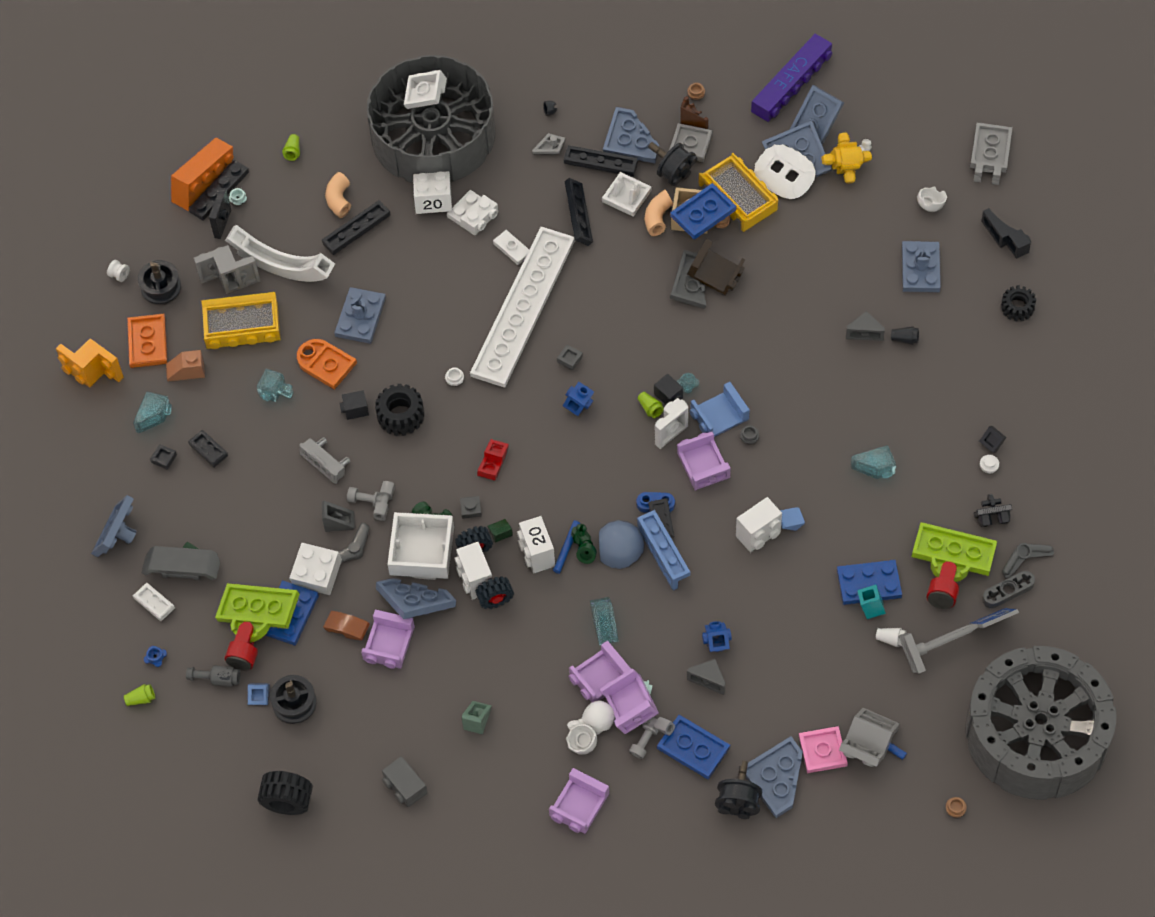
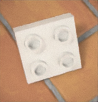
(626, 194)

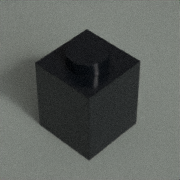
(668, 389)
(354, 405)

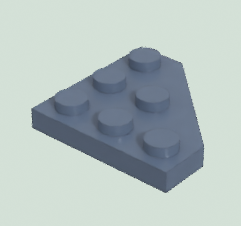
(629, 136)
(806, 141)
(414, 598)
(777, 775)

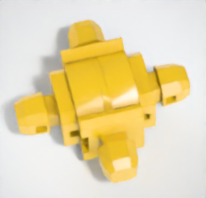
(846, 158)

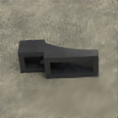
(1005, 235)

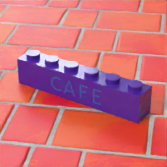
(791, 77)

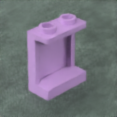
(702, 461)
(388, 639)
(598, 671)
(629, 701)
(579, 802)

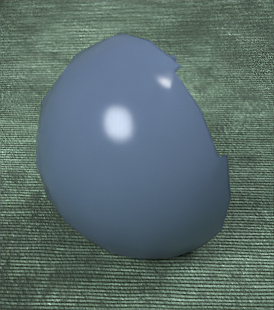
(620, 544)

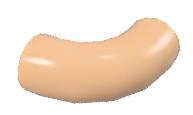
(335, 197)
(655, 212)

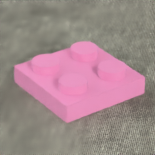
(822, 749)

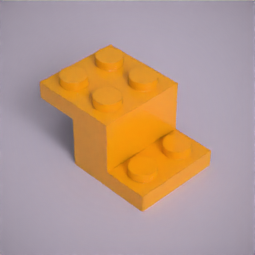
(89, 363)

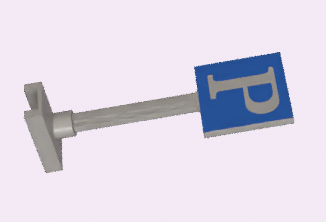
(914, 651)

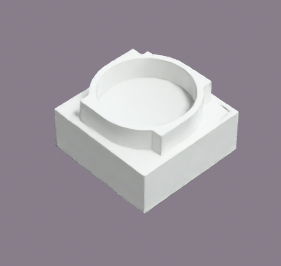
(421, 545)

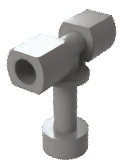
(379, 499)
(651, 727)

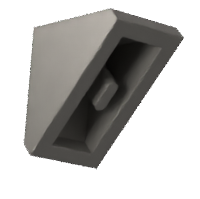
(865, 328)
(337, 517)
(708, 676)

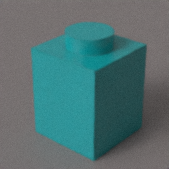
(871, 601)

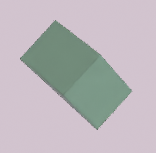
(476, 717)

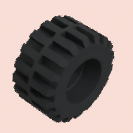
(402, 422)
(285, 793)

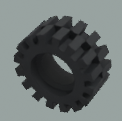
(1018, 294)

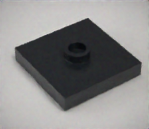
(220, 213)

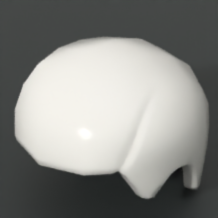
(931, 199)
(582, 739)

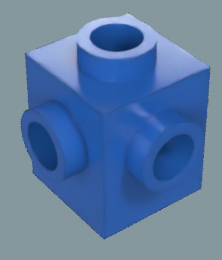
(579, 394)
(716, 636)

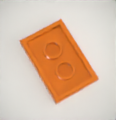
(147, 340)

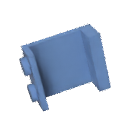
(720, 411)

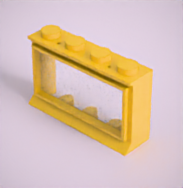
(743, 188)
(241, 320)

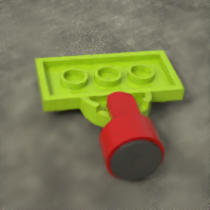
(951, 559)
(251, 615)

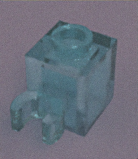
(272, 385)

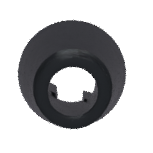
(905, 335)

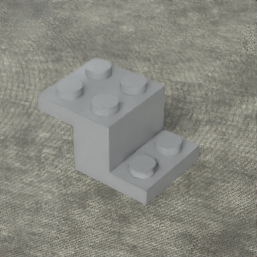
(223, 265)
(869, 737)

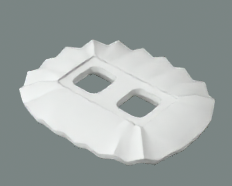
(792, 161)

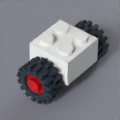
(476, 572)

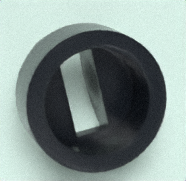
(548, 107)

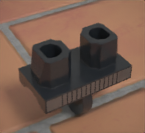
(984, 514)

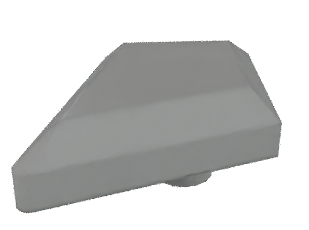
(549, 145)

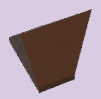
(690, 115)

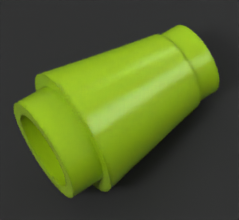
(292, 148)
(651, 405)
(140, 695)

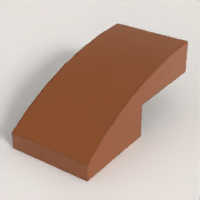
(347, 625)

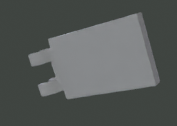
(990, 150)

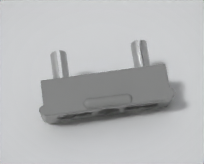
(322, 460)

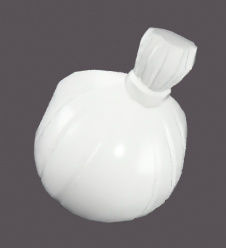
(597, 715)

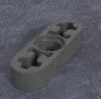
(1004, 597)

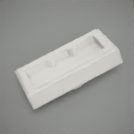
(511, 247)
(153, 602)

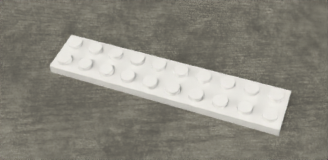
(522, 307)

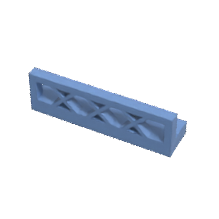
(663, 548)

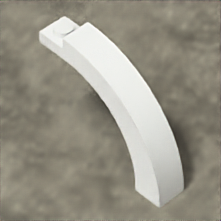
(279, 263)

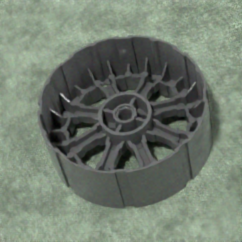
(433, 121)
(1010, 768)

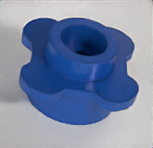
(154, 650)

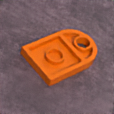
(326, 362)

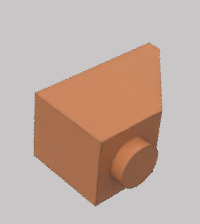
(186, 366)

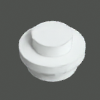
(454, 377)
(989, 464)

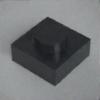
(992, 439)
(163, 456)

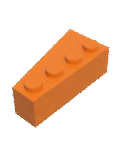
(200, 172)

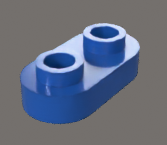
(652, 496)

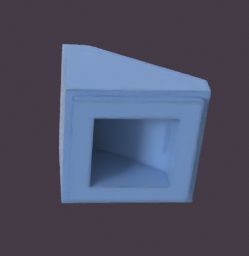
(792, 519)
(258, 693)

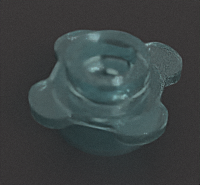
(688, 377)

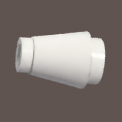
(890, 635)

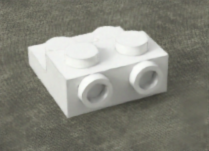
(424, 89)
(473, 212)
(673, 423)

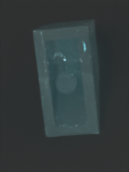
(152, 411)
(875, 463)
(604, 620)

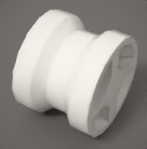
(118, 270)

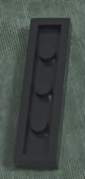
(600, 160)
(227, 180)
(578, 211)
(356, 227)

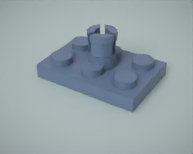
(821, 109)
(920, 266)
(360, 315)
(115, 528)

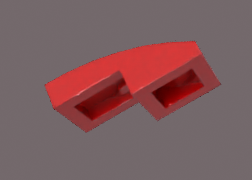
(493, 459)

